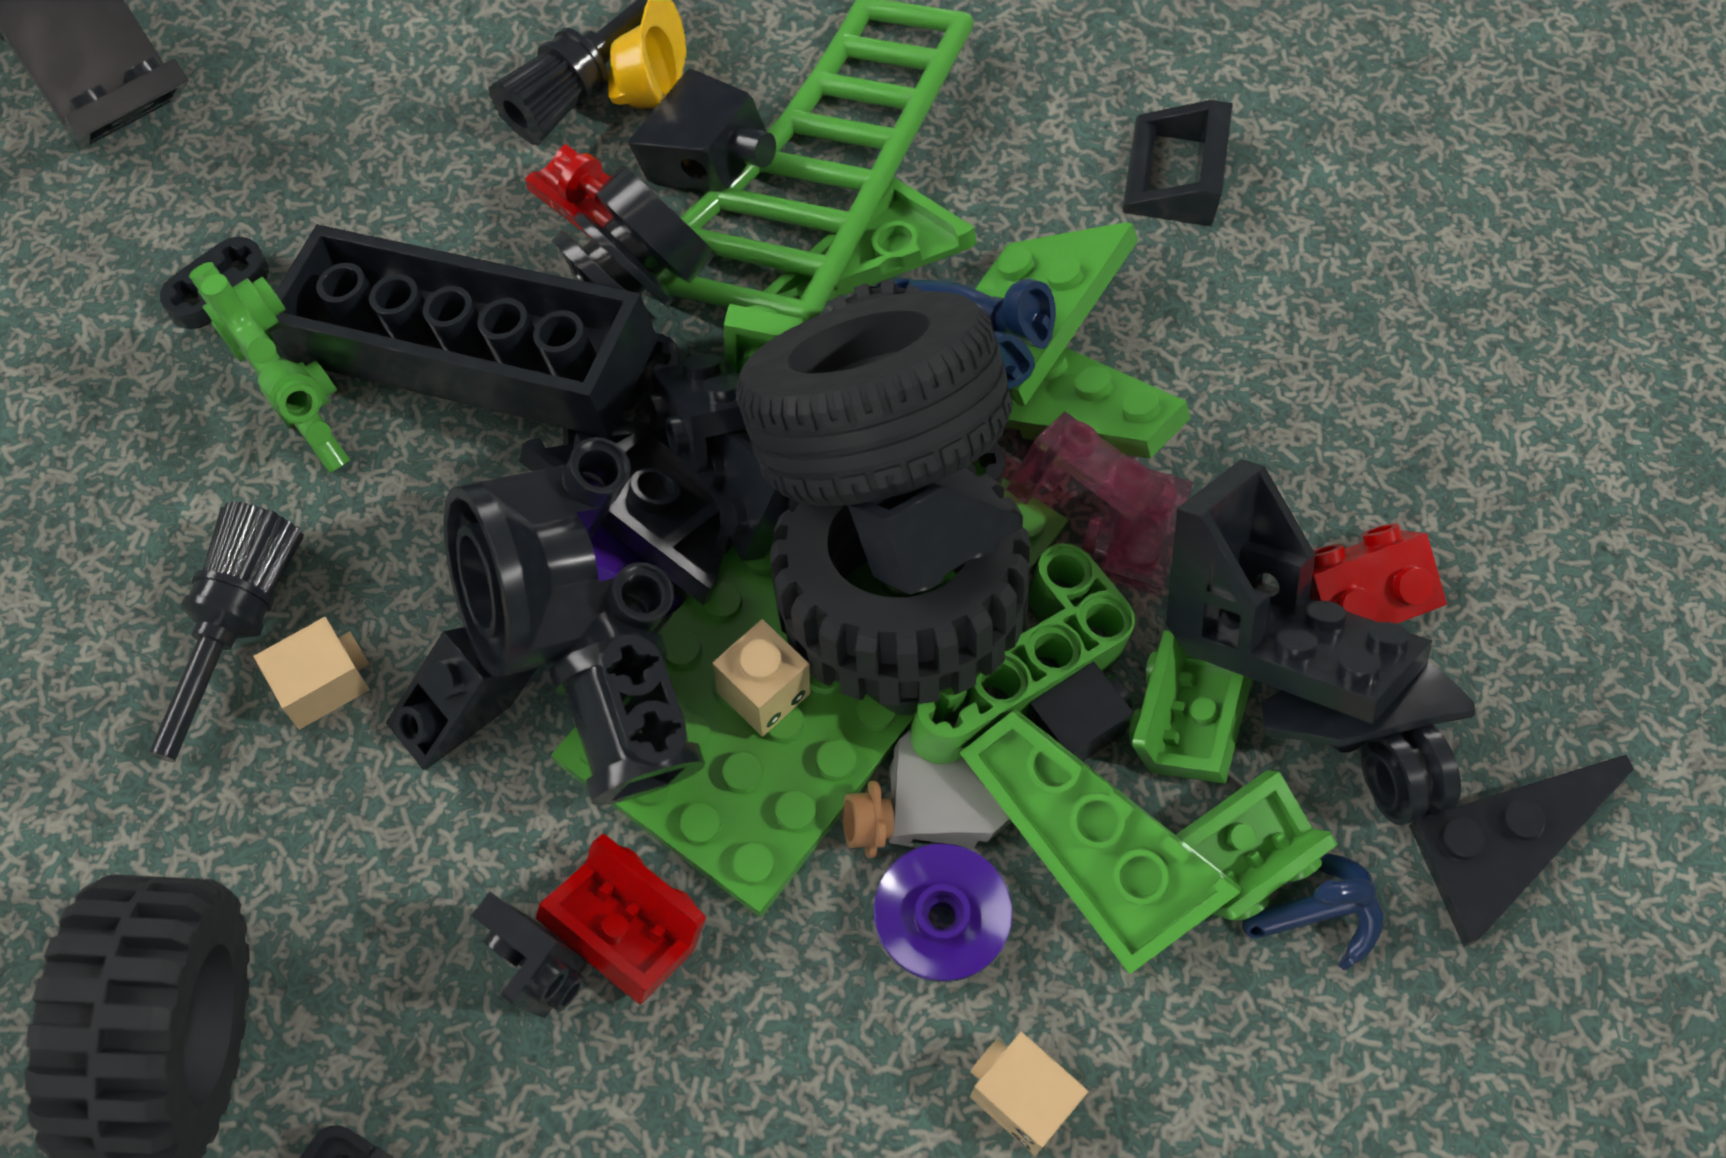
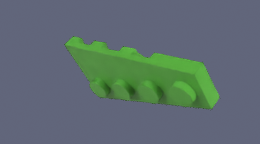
(1106, 852)

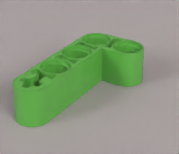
(1060, 635)

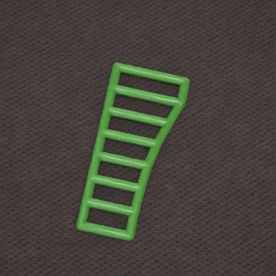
(869, 182)

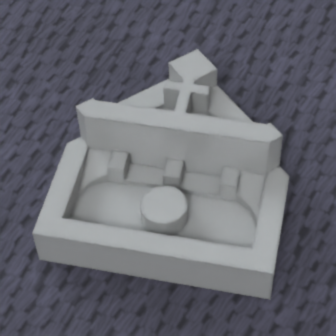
(940, 801)

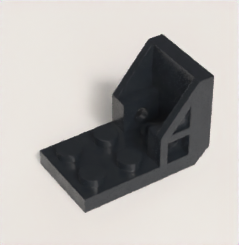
(1270, 633)

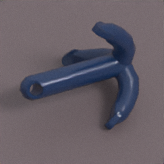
(1330, 900)

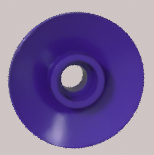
(951, 879)

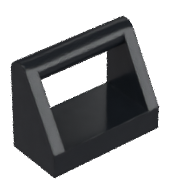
(1188, 203)

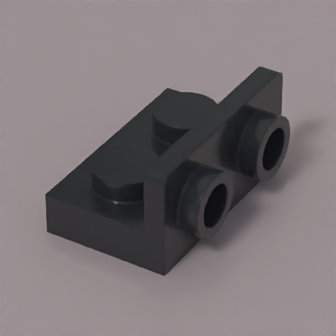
(548, 968)

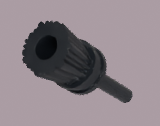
(561, 76)
(227, 603)

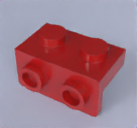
(1381, 578)
(623, 919)

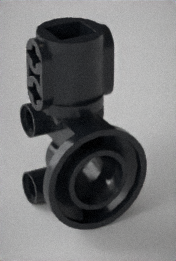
(536, 600)

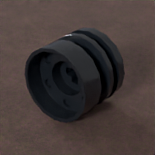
(635, 242)

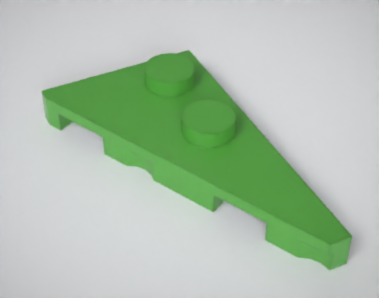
(900, 237)

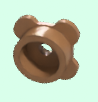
(867, 819)

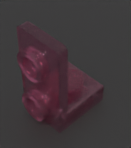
(1078, 450)

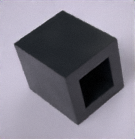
(1084, 711)

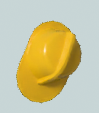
(648, 57)

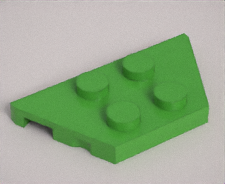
(1075, 269)

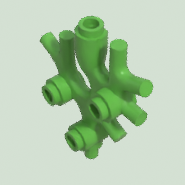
(294, 390)

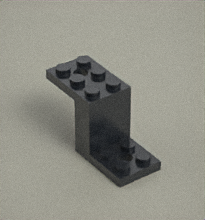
(90, 63)

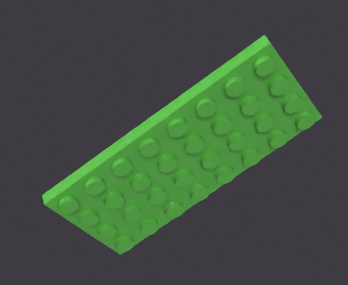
(775, 796)

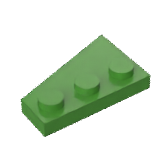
(1117, 406)

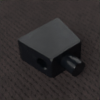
(702, 136)

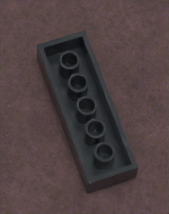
(464, 329)

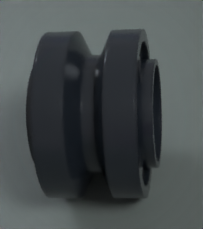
(1411, 774)

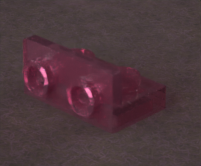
(1138, 550)

